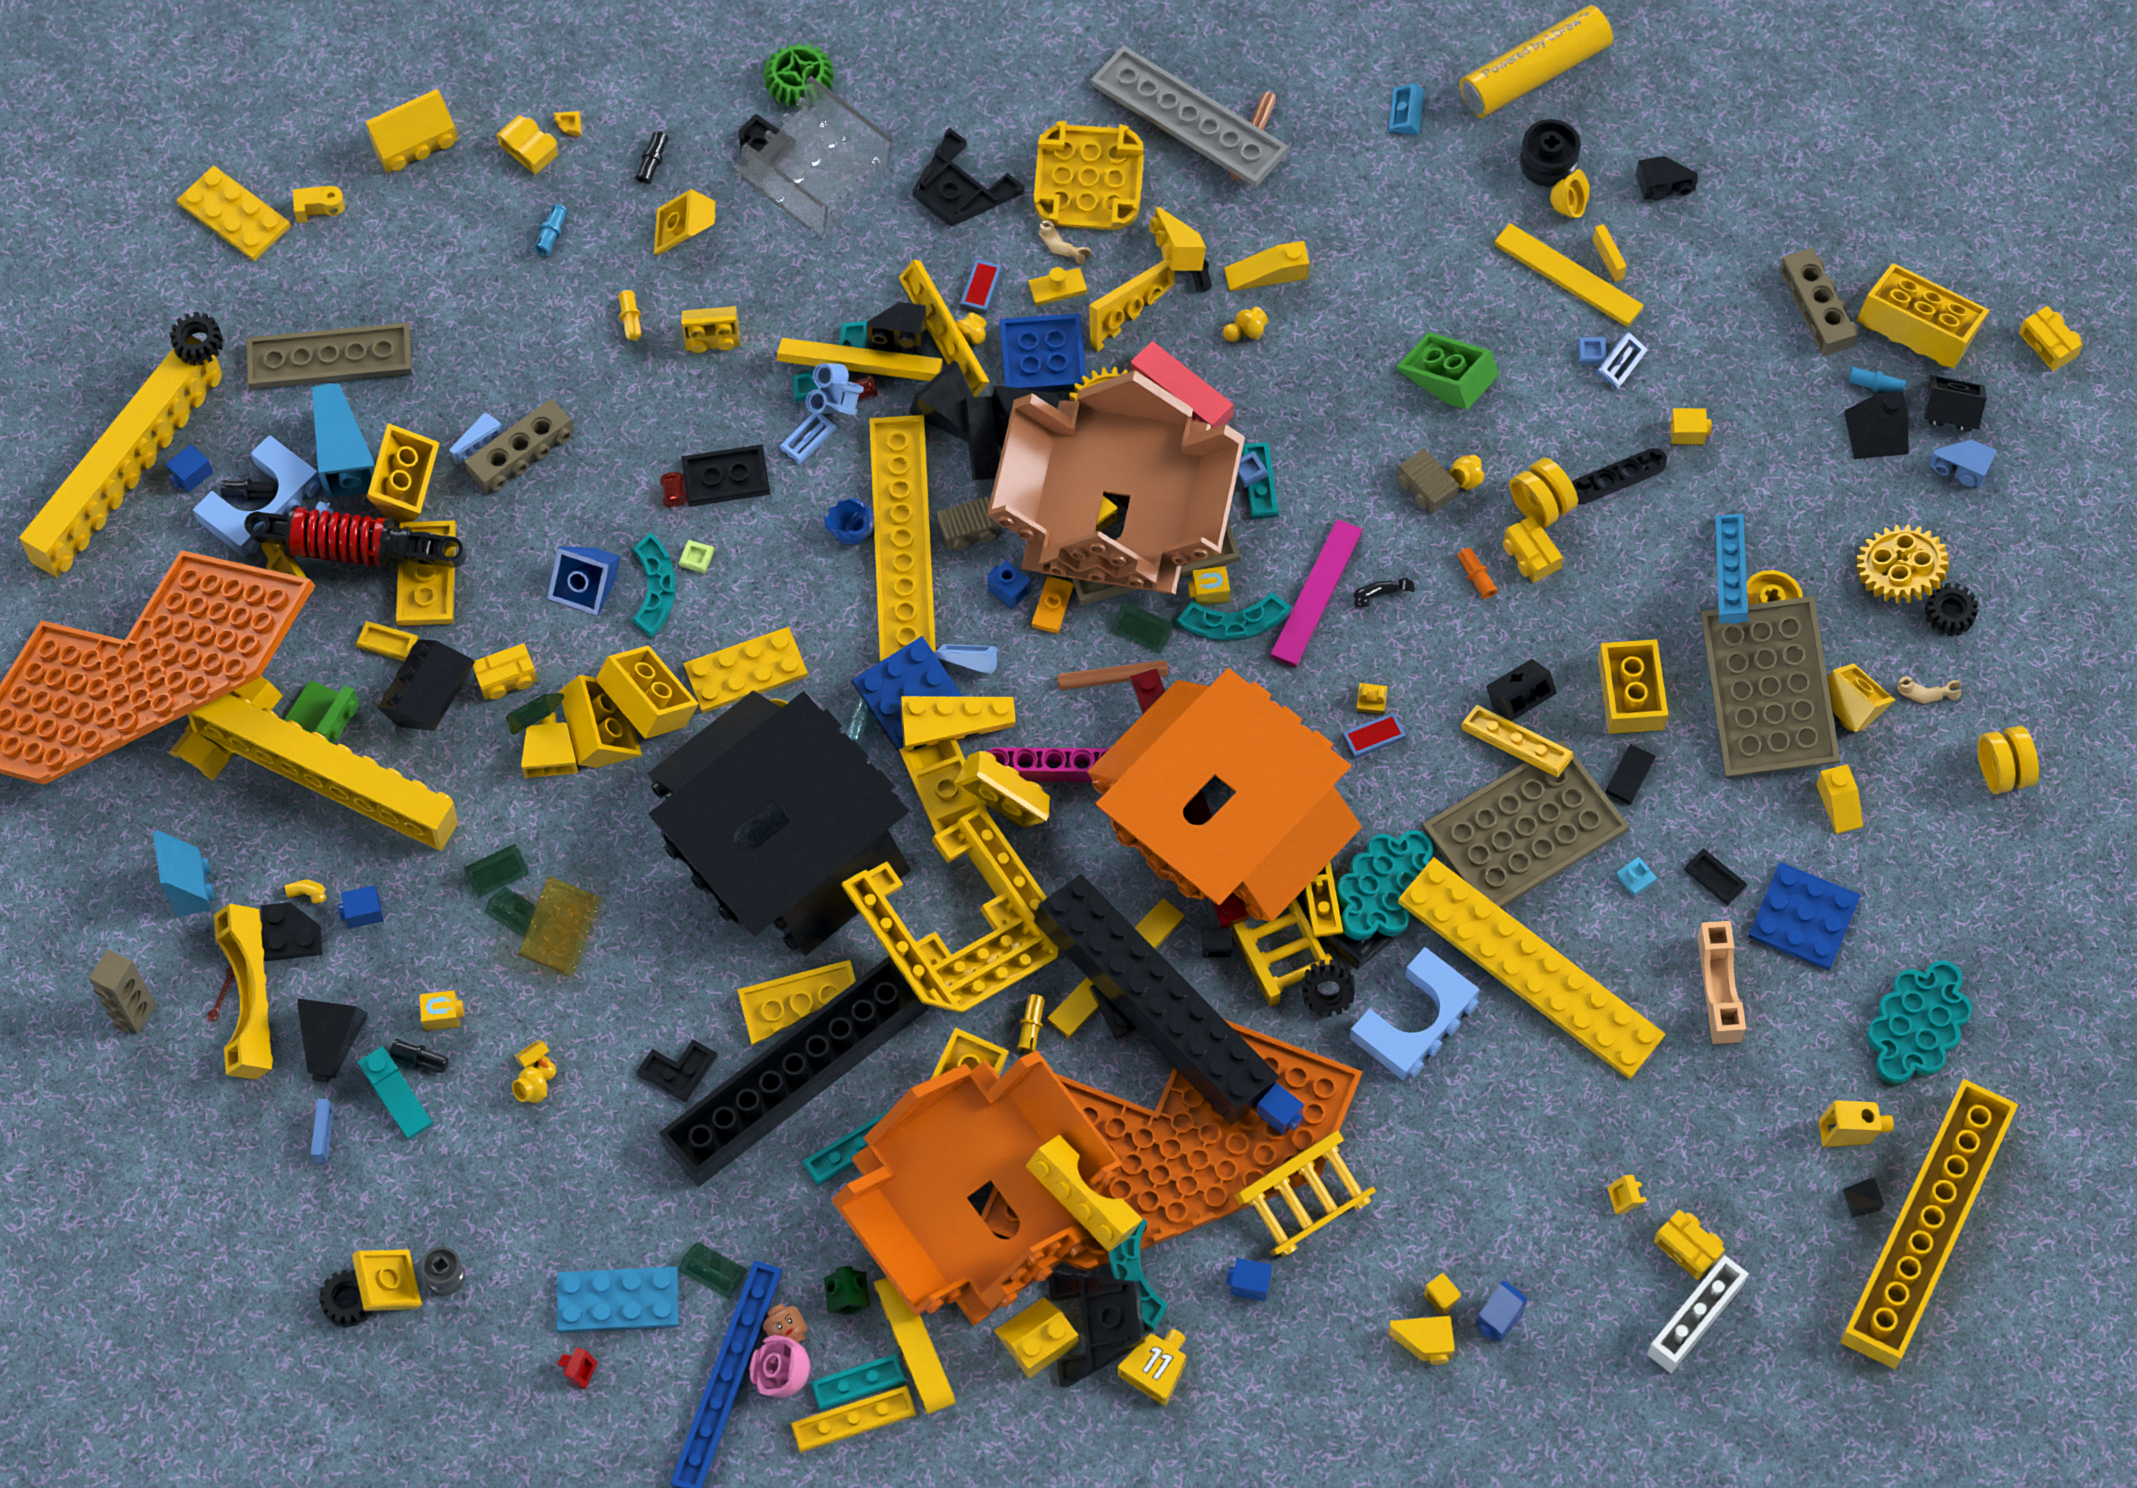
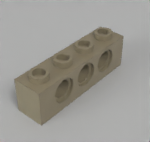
(1829, 338)
(525, 433)
(122, 992)

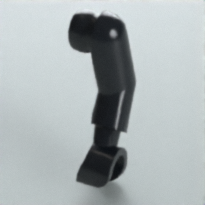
(1382, 587)

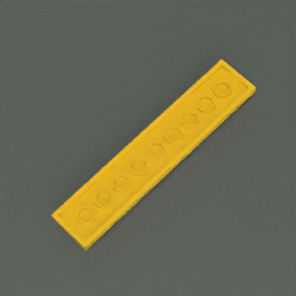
(901, 533)
(1531, 968)

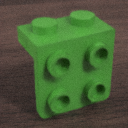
(324, 710)

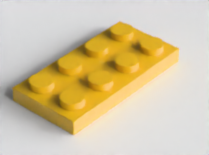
(233, 213)
(427, 591)
(745, 667)

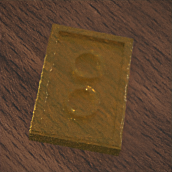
(559, 926)

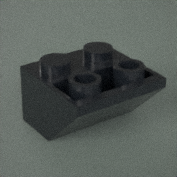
(905, 323)

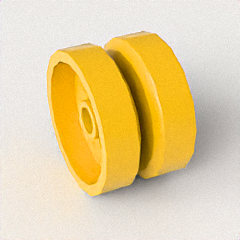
(1543, 492)
(1771, 586)
(2008, 759)

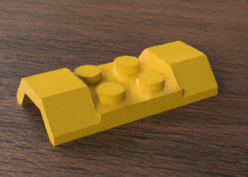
(209, 756)
(933, 775)

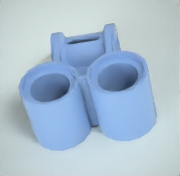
(835, 390)

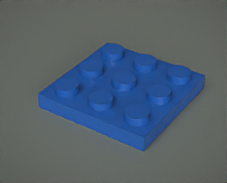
(1043, 352)
(905, 673)
(1804, 916)

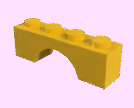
(1105, 1218)

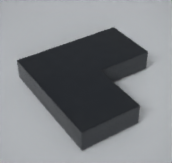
(678, 1077)

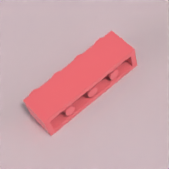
(1179, 381)

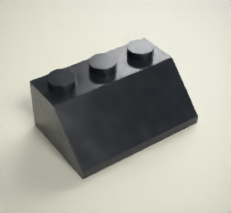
(425, 685)

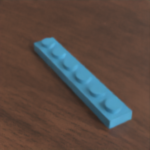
(1731, 569)

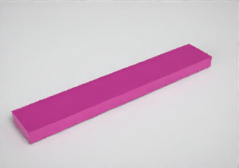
(1316, 593)

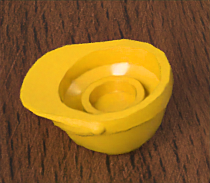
(1571, 195)

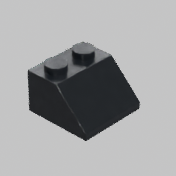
(1954, 403)

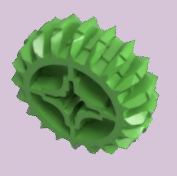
(785, 82)

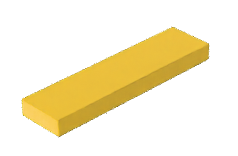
(1517, 740)
(853, 1419)

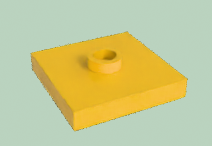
(386, 1280)

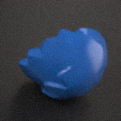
(850, 521)

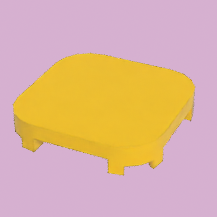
(1089, 176)

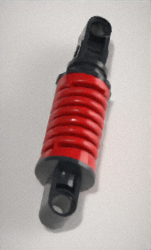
(352, 539)

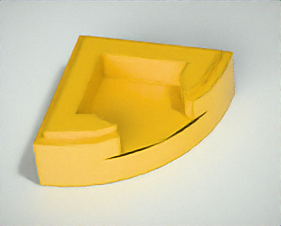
(569, 122)

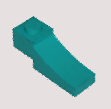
(395, 1093)

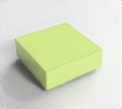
(696, 556)

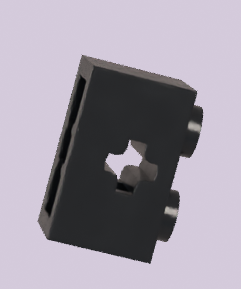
(1521, 689)

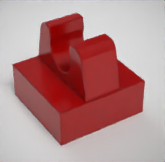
(578, 1367)

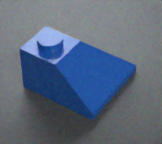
(583, 577)

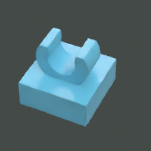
(1636, 876)

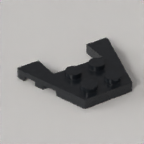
(953, 192)
(1109, 1318)

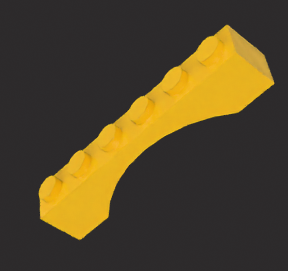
(240, 938)

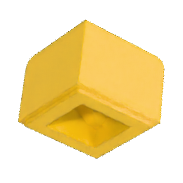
(1442, 1294)

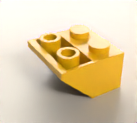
(710, 329)

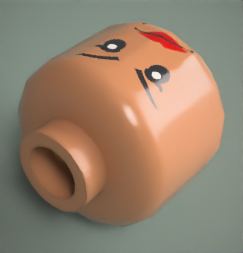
(786, 1323)

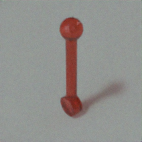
(213, 1015)

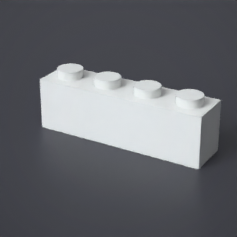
(1697, 1314)

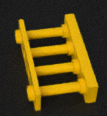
(1260, 961)
(1304, 1165)

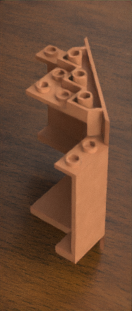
(1123, 442)

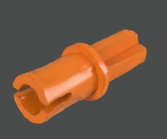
(1477, 573)

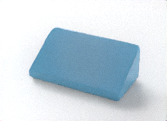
(1406, 109)

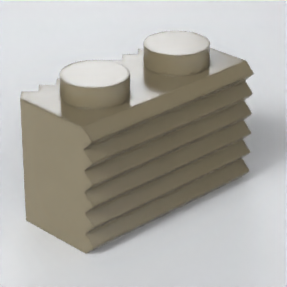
(1427, 481)
(967, 524)

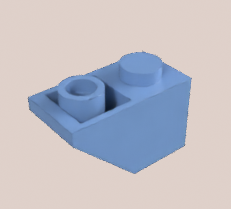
(1970, 457)

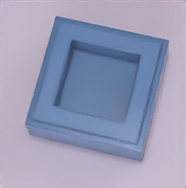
(1592, 350)
(1251, 470)

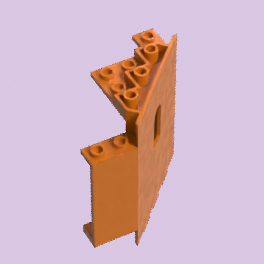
(1268, 834)
(943, 1148)

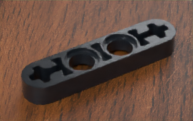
(1615, 473)

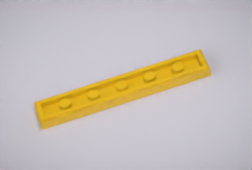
(1568, 275)
(942, 325)
(859, 359)
(1080, 1003)

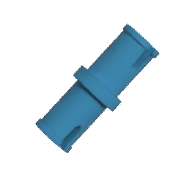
(550, 230)
(1876, 381)

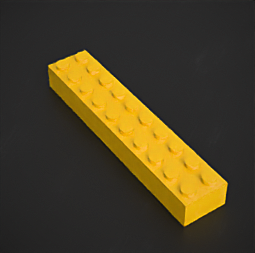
(117, 461)
(327, 769)
(1928, 1224)

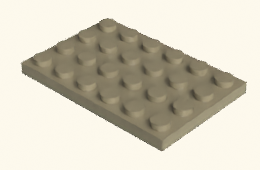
(1770, 689)
(1525, 829)

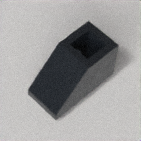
(1658, 174)

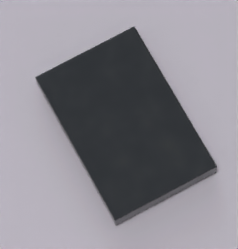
(725, 475)

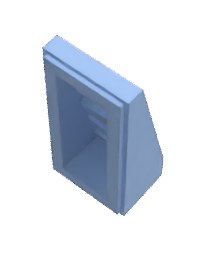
(475, 438)
(970, 656)

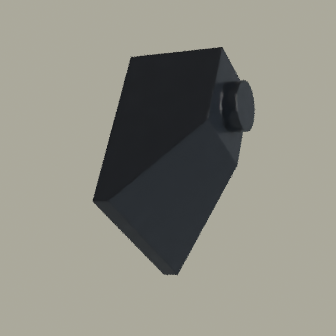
(1878, 426)

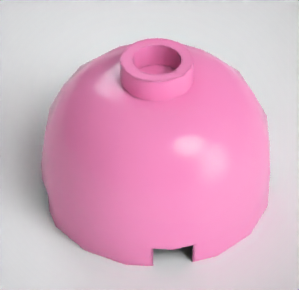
(780, 1367)

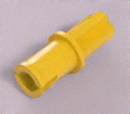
(630, 315)
(1031, 1023)

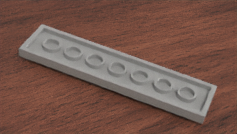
(1190, 116)

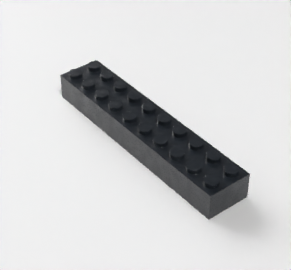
(1156, 999)
(792, 1072)

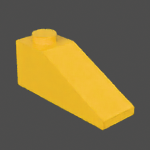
(1270, 267)
(1323, 904)

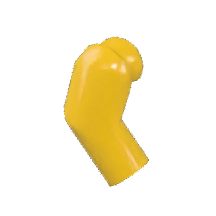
(306, 887)

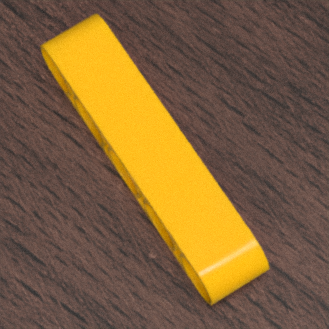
(916, 1349)

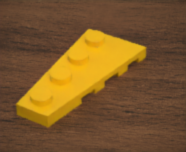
(1127, 302)
(789, 999)

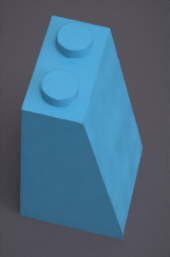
(341, 450)

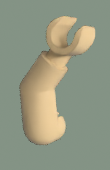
(1056, 245)
(1924, 695)

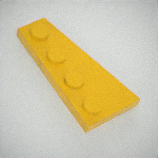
(941, 718)

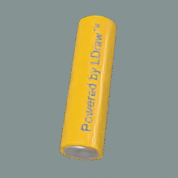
(1536, 61)

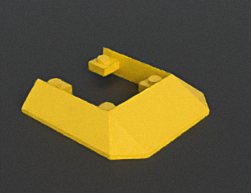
(987, 965)

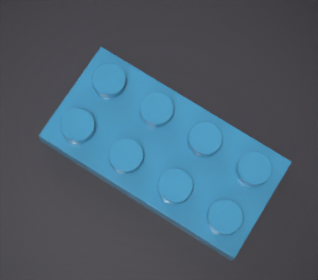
(617, 1299)

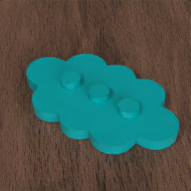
(1377, 882)
(1919, 1022)

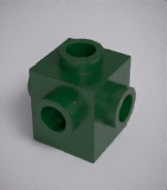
(846, 1291)

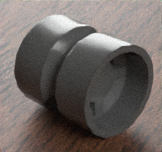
(443, 1271)

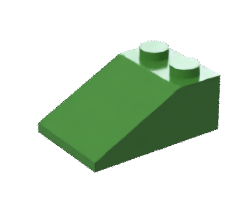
(1450, 369)

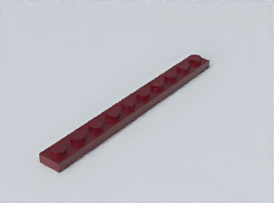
(1148, 690)

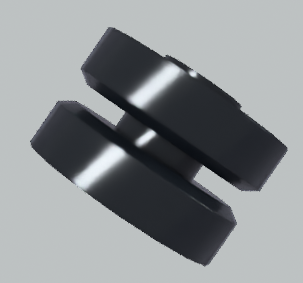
(1549, 152)

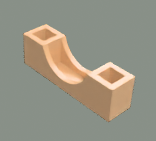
(1717, 966)

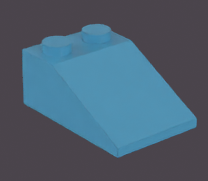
(183, 875)

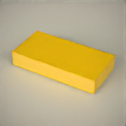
(1609, 252)
(386, 641)

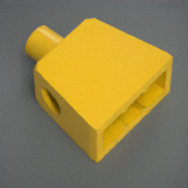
(548, 749)
(1856, 1123)

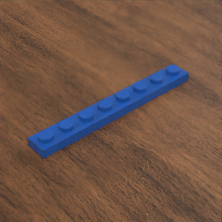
(727, 1376)

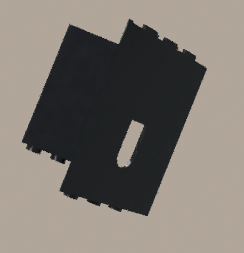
(821, 785)

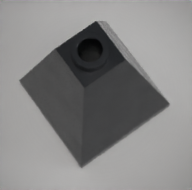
(943, 401)
(1003, 401)
(328, 1035)

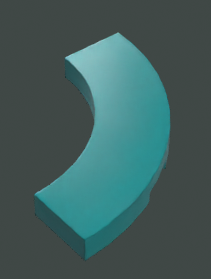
(852, 335)
(660, 582)
(1235, 625)
(1126, 1265)

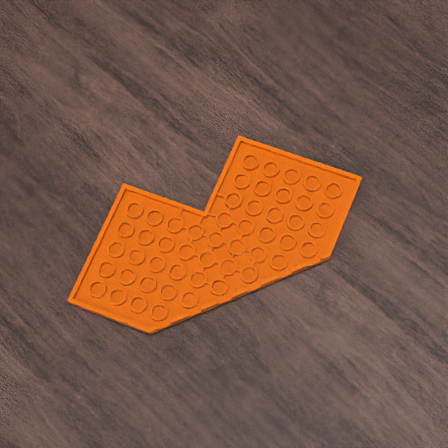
(194, 642)
(1187, 1158)

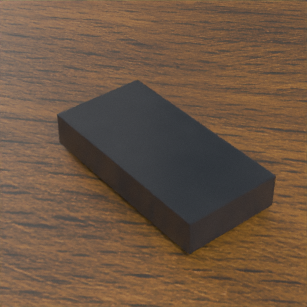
(1630, 774)
(1715, 877)

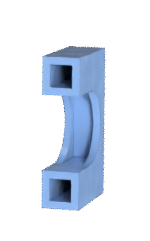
(295, 481)
(1405, 1051)

